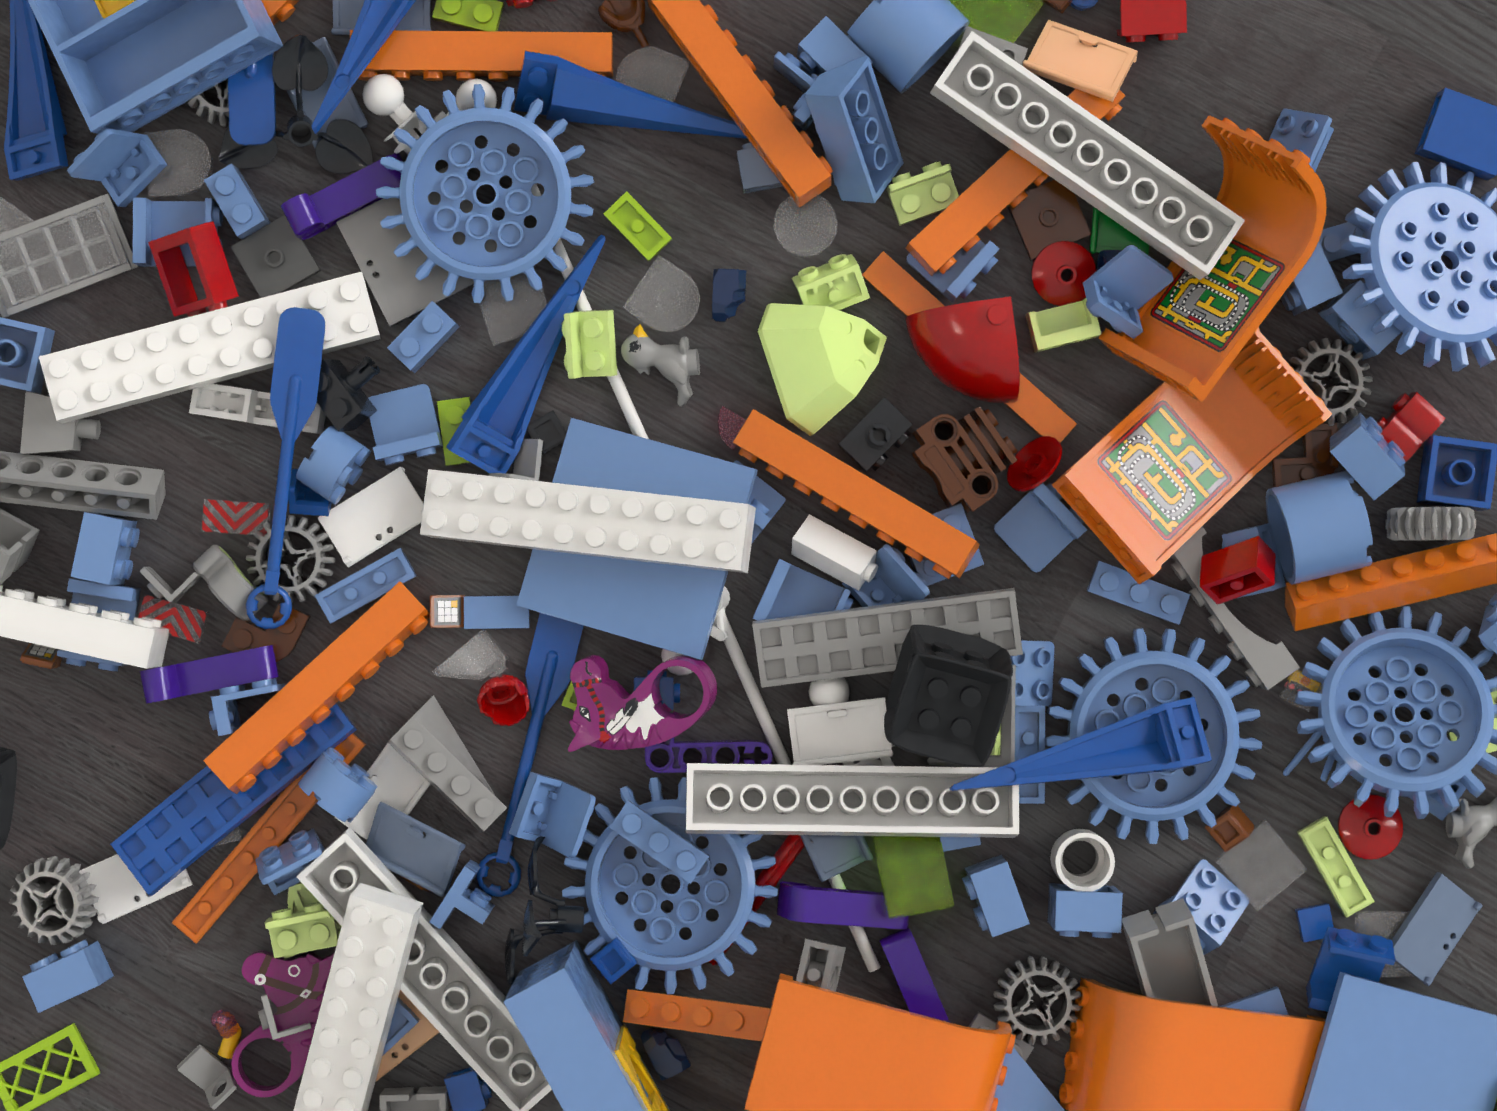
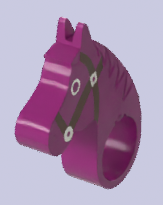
(297, 991)

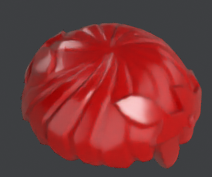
(504, 700)

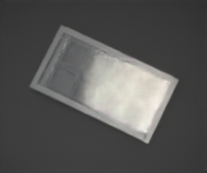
(61, 255)

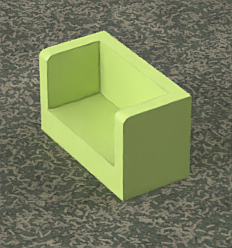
(1062, 326)

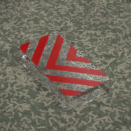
(235, 517)
(180, 619)

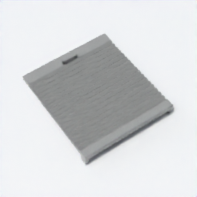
(393, 277)

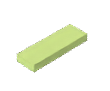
(1335, 866)

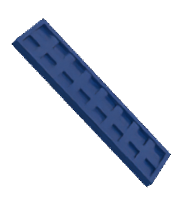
(208, 811)

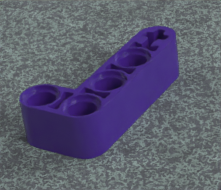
(324, 208)
(209, 674)
(708, 750)
(835, 906)
(912, 975)

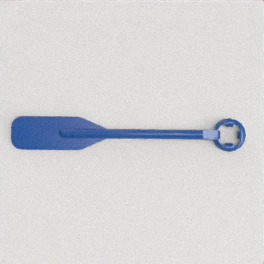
(253, 103)
(292, 402)
(547, 677)

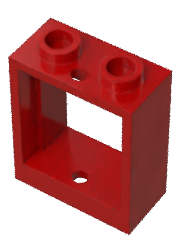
(210, 265)

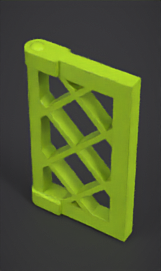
(67, 1084)

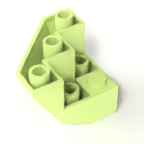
(817, 359)

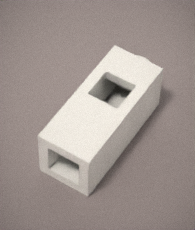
(834, 552)

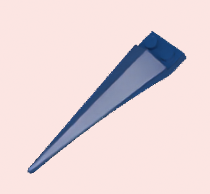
(371, 31)
(595, 99)
(34, 115)
(502, 410)
(1147, 742)

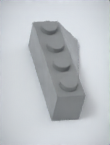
(443, 760)

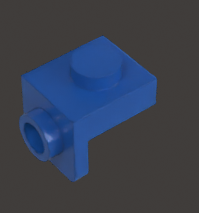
(305, 500)

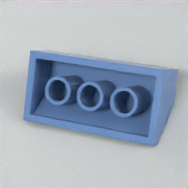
(854, 130)

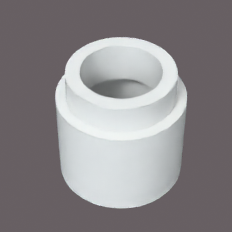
(1097, 875)

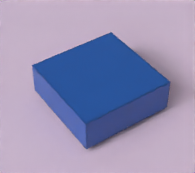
(1314, 921)
(613, 960)

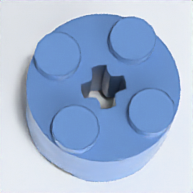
(333, 464)
(338, 786)

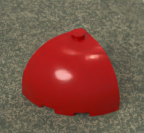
(970, 347)

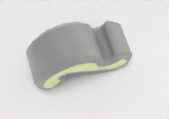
(227, 581)

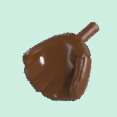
(625, 16)

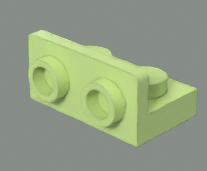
(923, 193)
(832, 284)
(590, 343)
(301, 930)

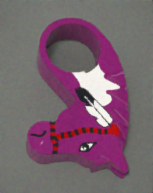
(621, 721)

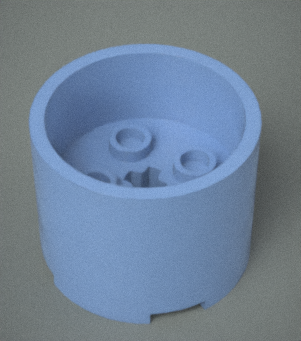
(907, 36)
(1319, 527)

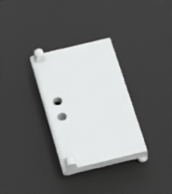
(370, 513)
(837, 735)
(397, 786)
(118, 888)

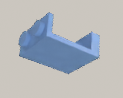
(163, 218)
(799, 592)
(105, 598)

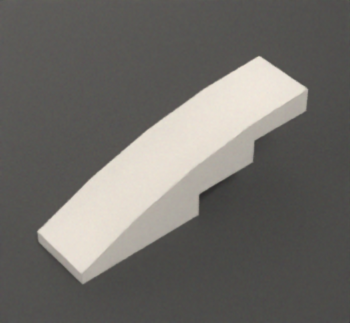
(244, 406)

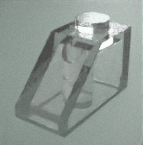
(475, 659)

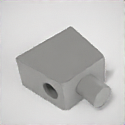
(47, 436)

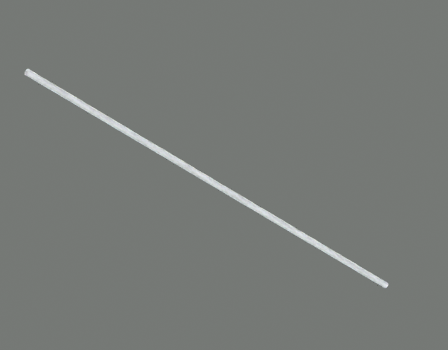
(731, 642)

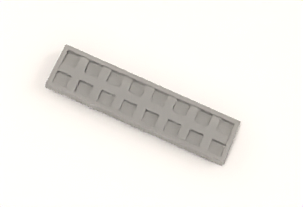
(872, 636)

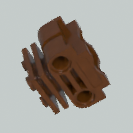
(968, 453)

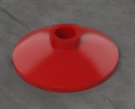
(1048, 269)
(1034, 463)
(1354, 831)

